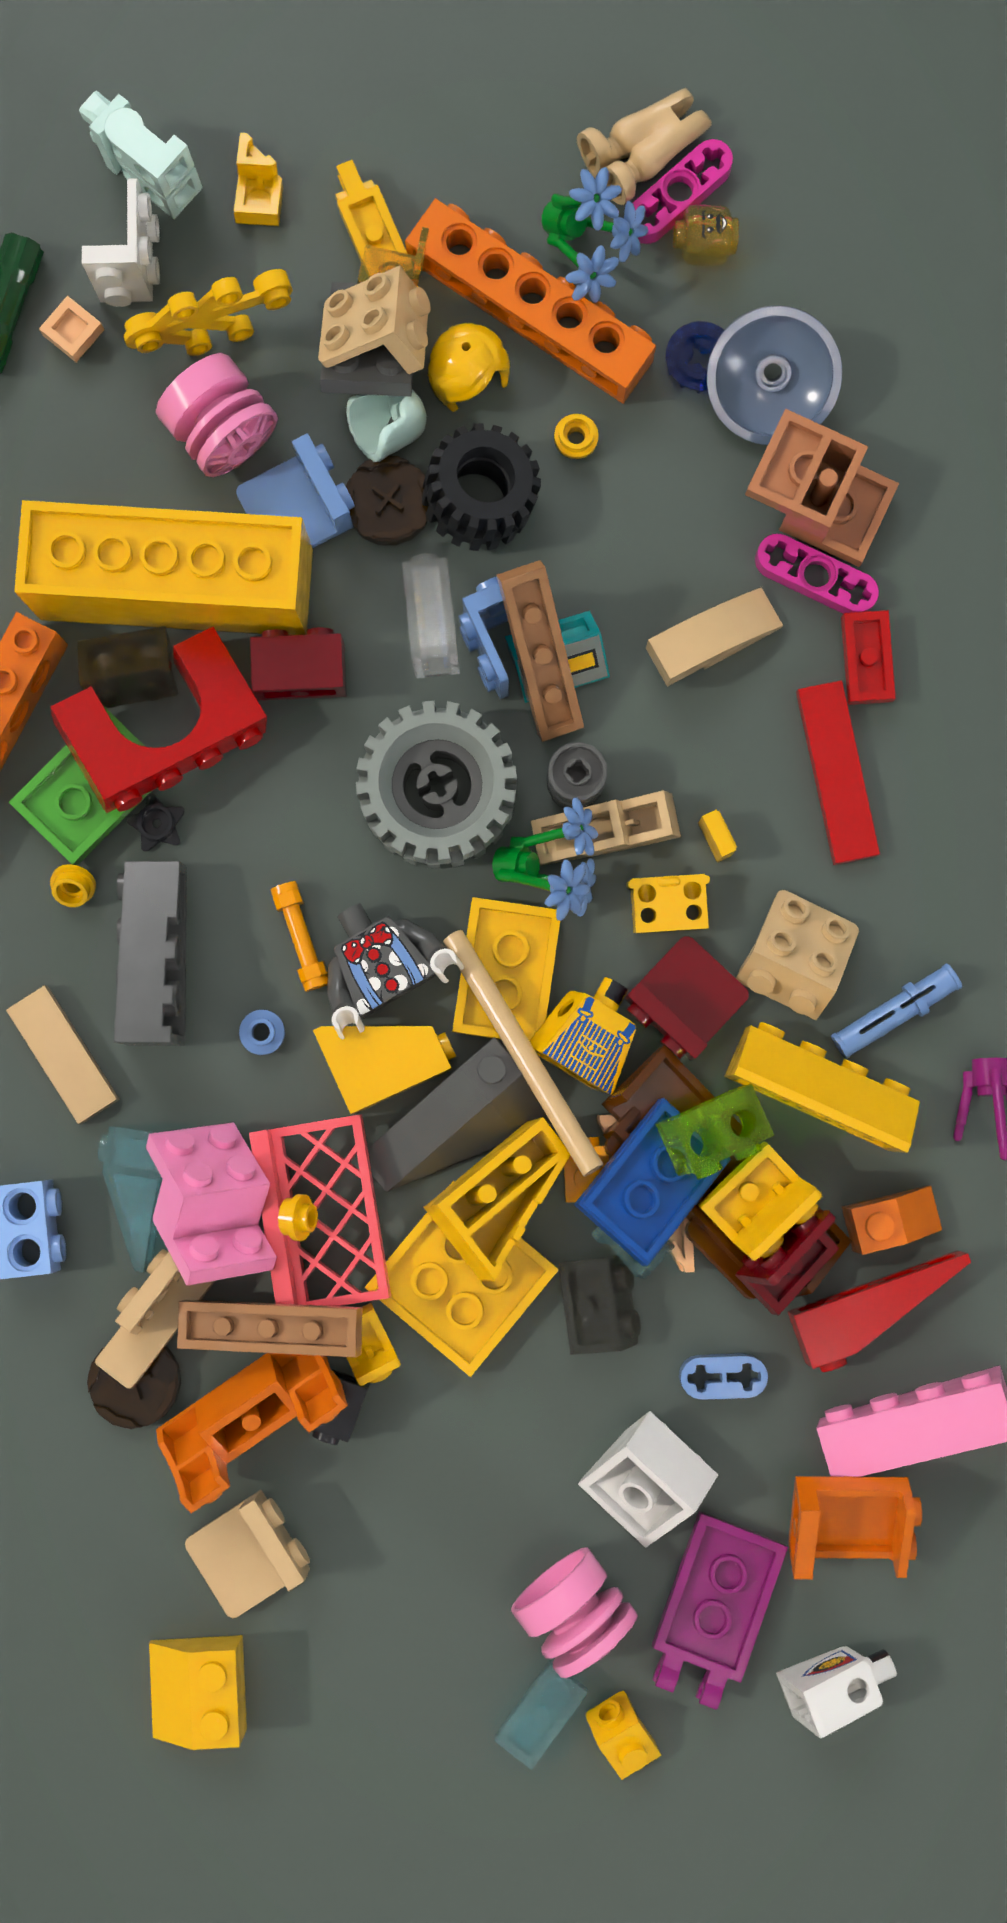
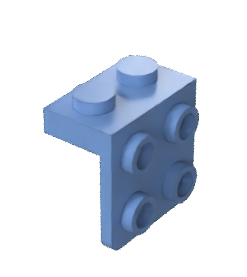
(301, 490)
(480, 613)

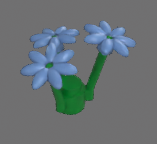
(567, 220)
(572, 889)

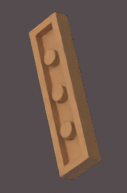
(540, 650)
(270, 1328)

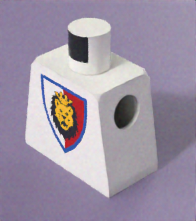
(835, 1688)

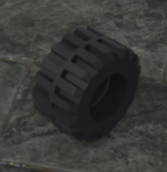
(488, 455)

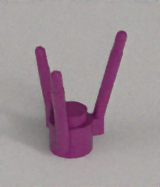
(990, 1079)

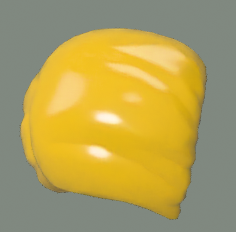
(465, 363)

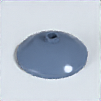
(808, 377)

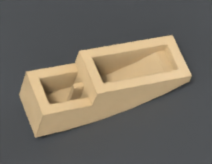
(712, 635)
(619, 826)

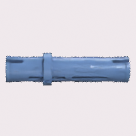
(942, 984)

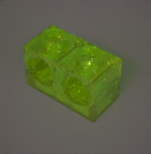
(713, 1125)

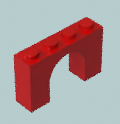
(126, 771)

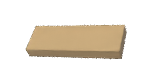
(62, 1054)

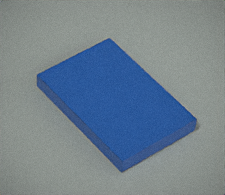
(639, 1193)

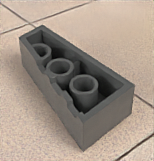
(151, 954)

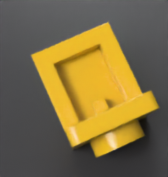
(377, 1353)
(622, 1735)

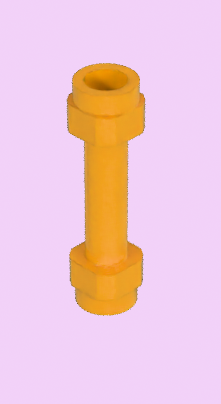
(288, 900)

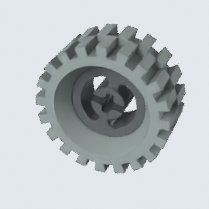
(412, 745)

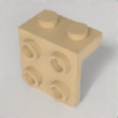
(373, 314)
(799, 955)
(248, 1554)

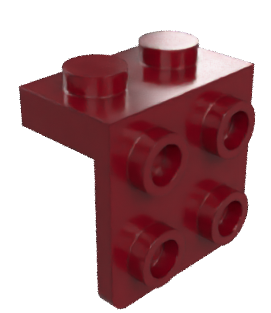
(686, 998)
(790, 1268)

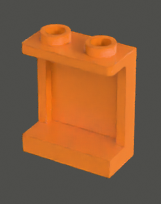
(853, 1521)

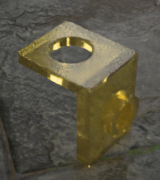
(380, 260)

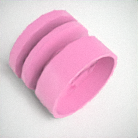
(216, 414)
(581, 1621)

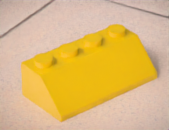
(825, 1089)

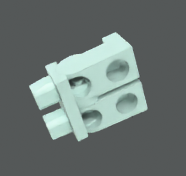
(127, 145)

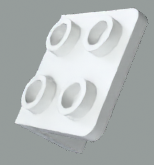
(127, 271)

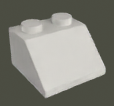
(649, 1480)

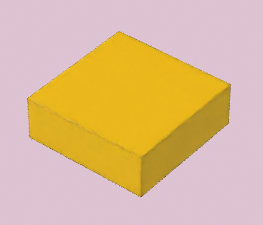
(717, 835)

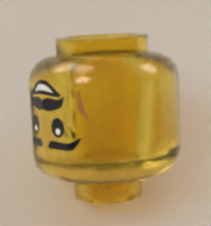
(706, 235)

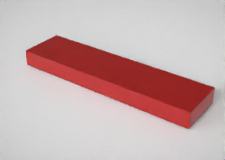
(837, 772)

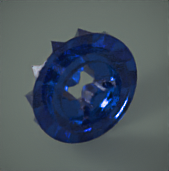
(680, 352)

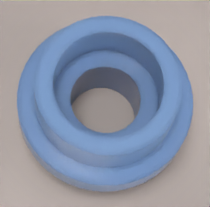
(275, 1038)

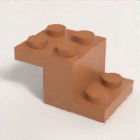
(822, 488)

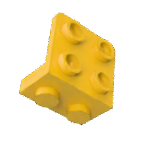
(760, 1203)

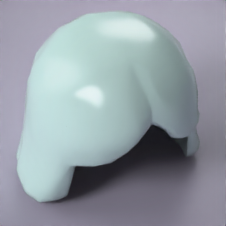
(369, 420)

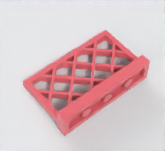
(288, 1272)

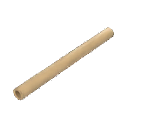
(524, 1055)

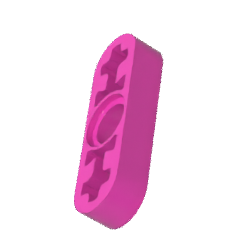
(685, 172)
(834, 567)

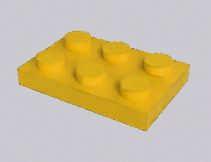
(519, 954)

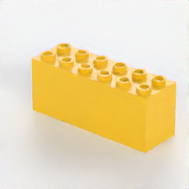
(164, 567)

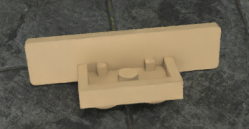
(147, 1320)

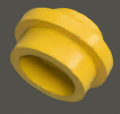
(576, 423)
(72, 885)
(297, 1217)

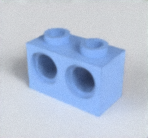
(40, 1228)

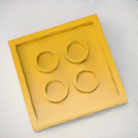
(449, 1303)

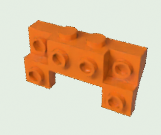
(242, 1414)

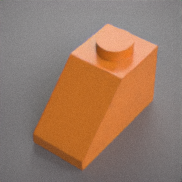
(892, 1220)

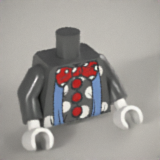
(380, 965)

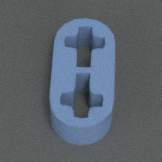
(724, 1387)

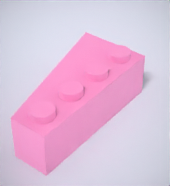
(916, 1425)

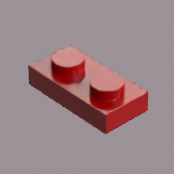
(868, 657)

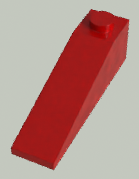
(855, 1317)

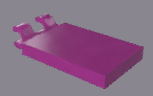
(716, 1605)

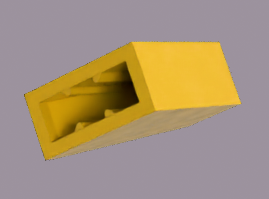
(383, 1060)

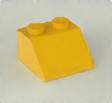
(198, 1691)

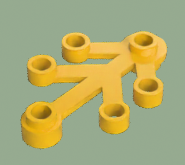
(152, 330)

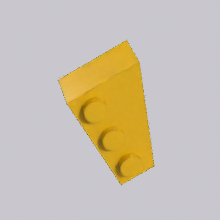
(497, 1196)

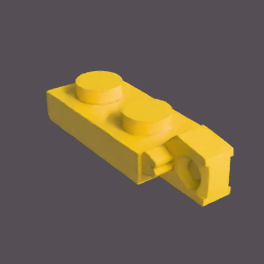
(365, 212)

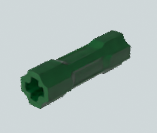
(18, 268)

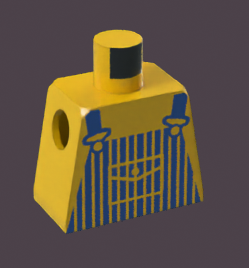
(588, 1036)

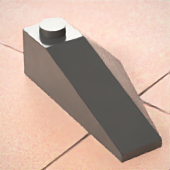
(457, 1120)

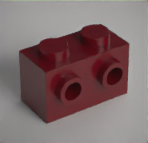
(298, 665)

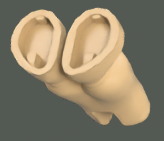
(646, 138)

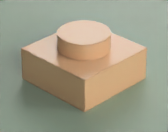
(71, 329)

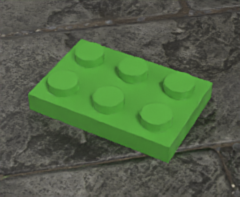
(66, 808)

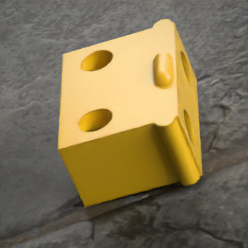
(668, 900)

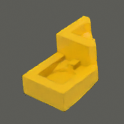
(258, 186)

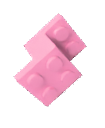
(210, 1203)

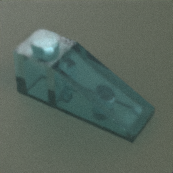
(133, 1189)

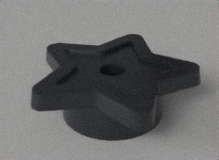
(154, 811)

